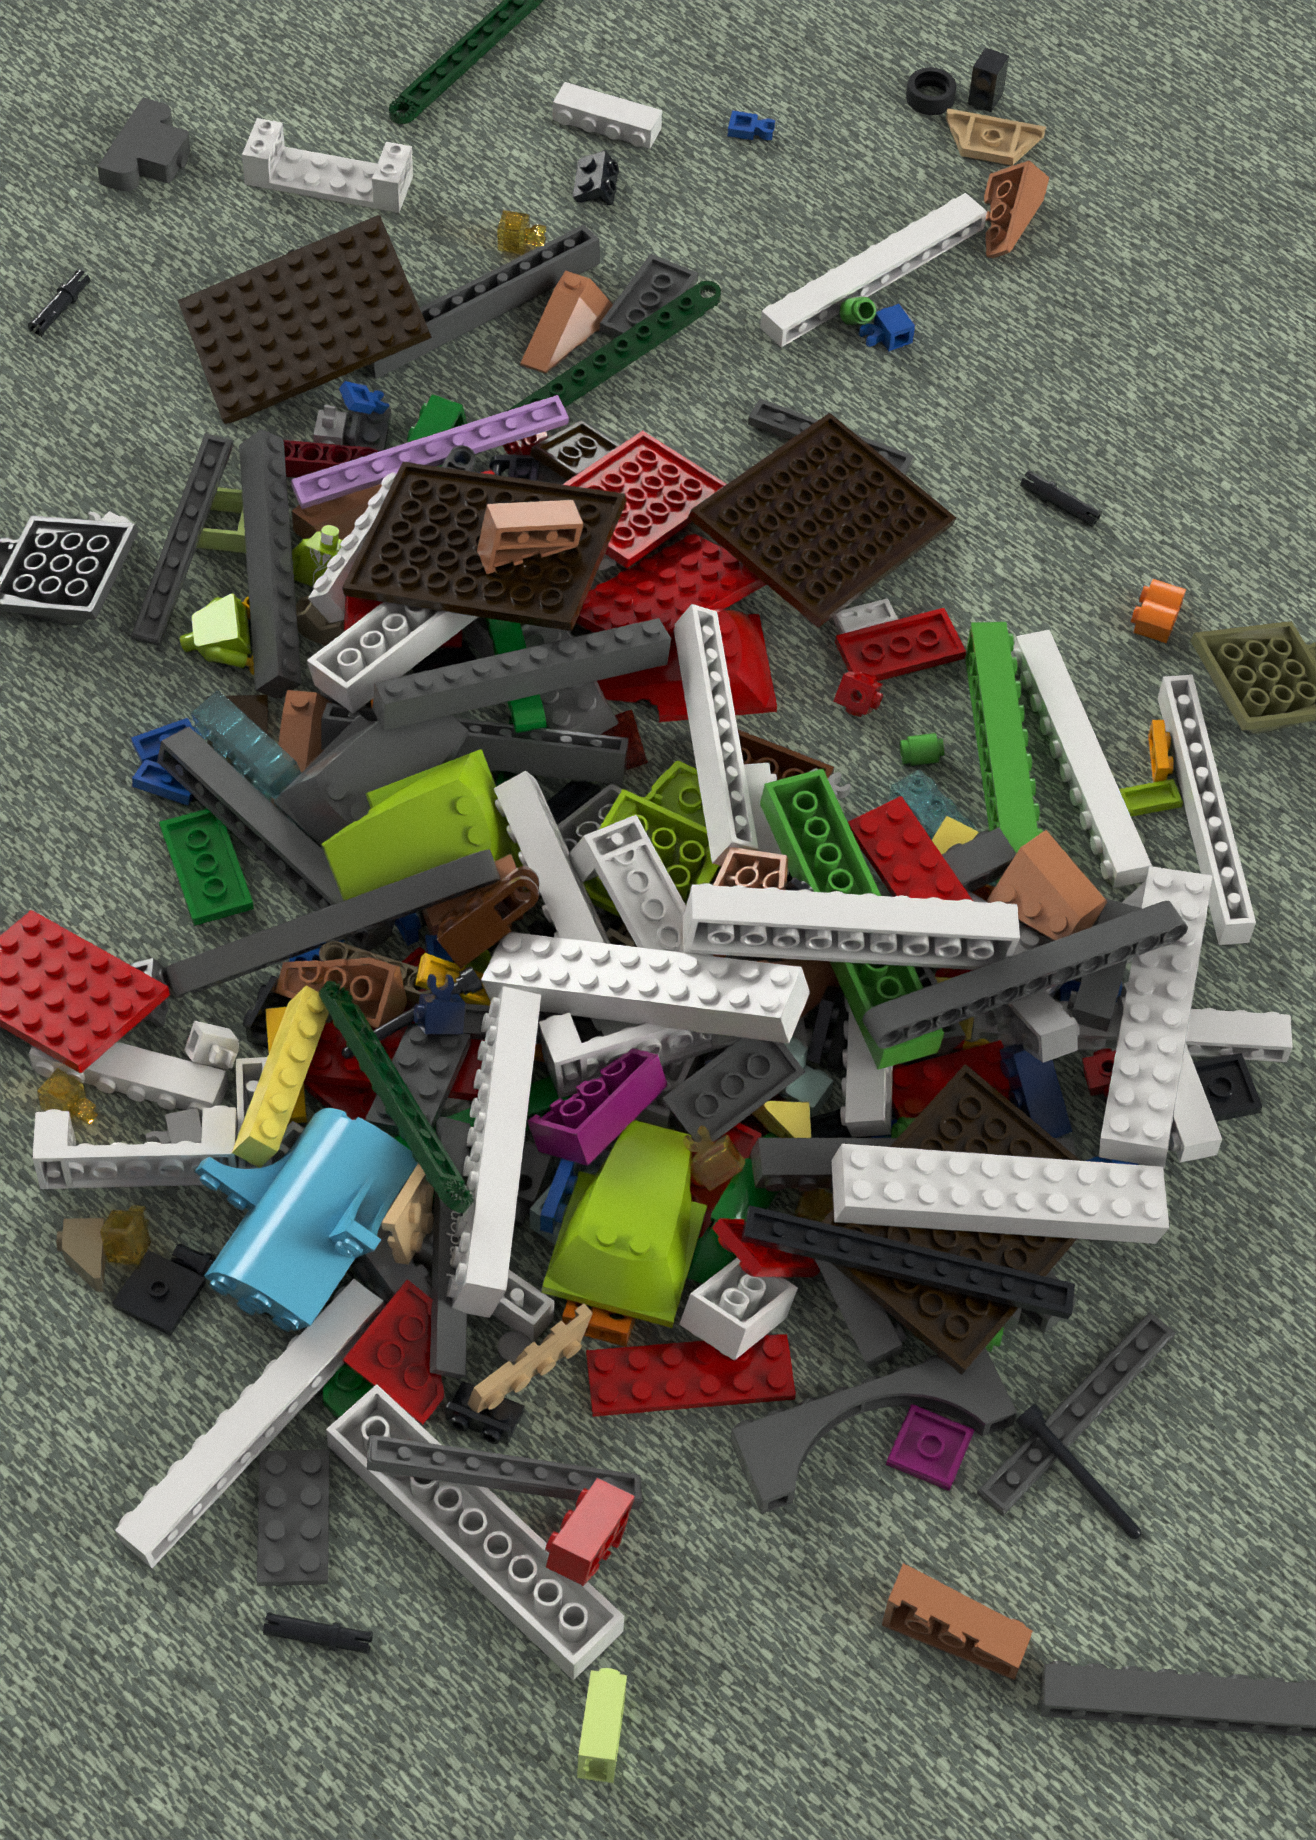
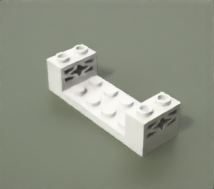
(326, 176)
(635, 883)
(574, 1062)
(65, 1165)

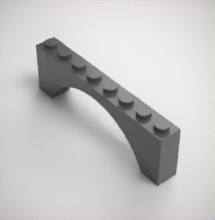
(778, 1444)

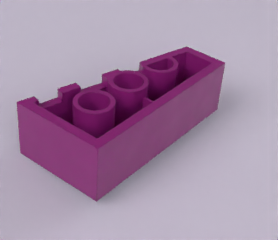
(600, 1108)

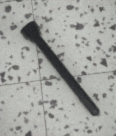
(466, 983)
(1034, 1422)

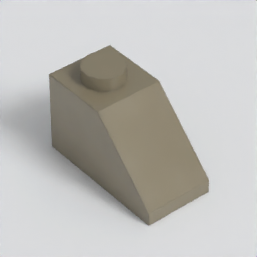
(84, 1249)

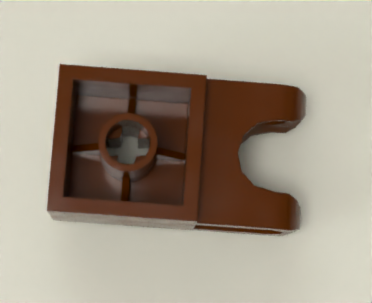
(487, 916)

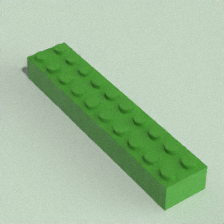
(1000, 733)
(827, 857)

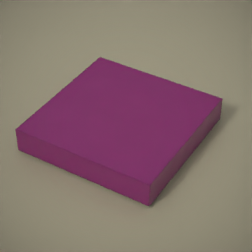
(930, 1447)

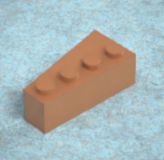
(955, 1623)

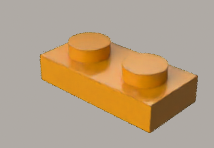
(1159, 745)

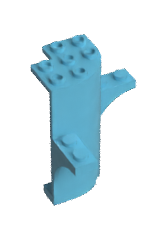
(306, 1216)

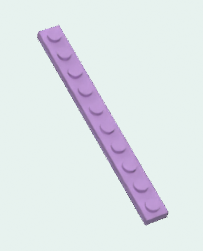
(430, 450)

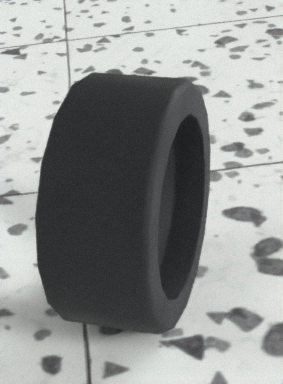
(931, 104)

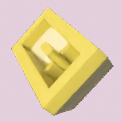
(785, 1118)

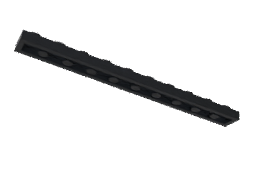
(908, 1262)

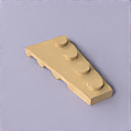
(535, 1359)

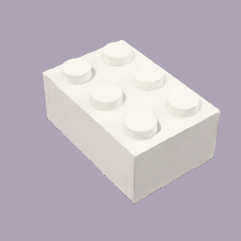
(737, 1309)

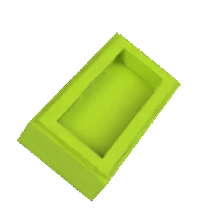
(1151, 797)

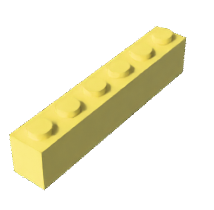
(281, 1078)

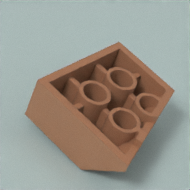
(337, 512)
(753, 869)
(1049, 890)

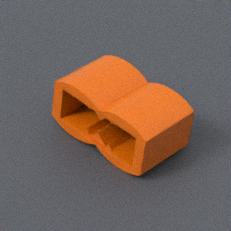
(1158, 611)

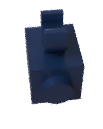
(440, 1011)

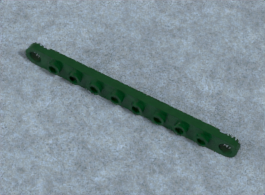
(459, 59)
(628, 346)
(396, 1097)

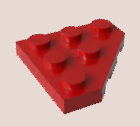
(397, 1353)

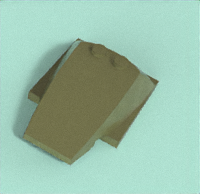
(1261, 674)

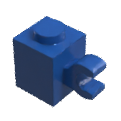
(890, 327)

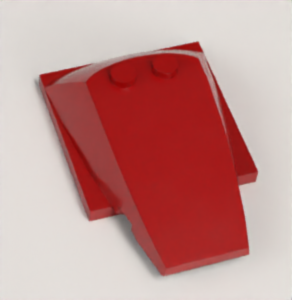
(746, 667)

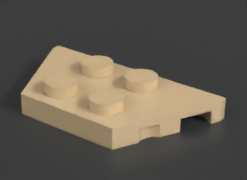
(992, 137)
(410, 1217)

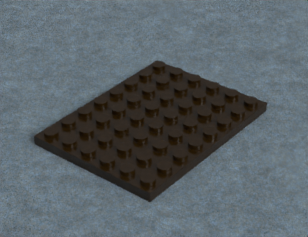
(303, 319)
(822, 519)
(429, 537)
(967, 1119)

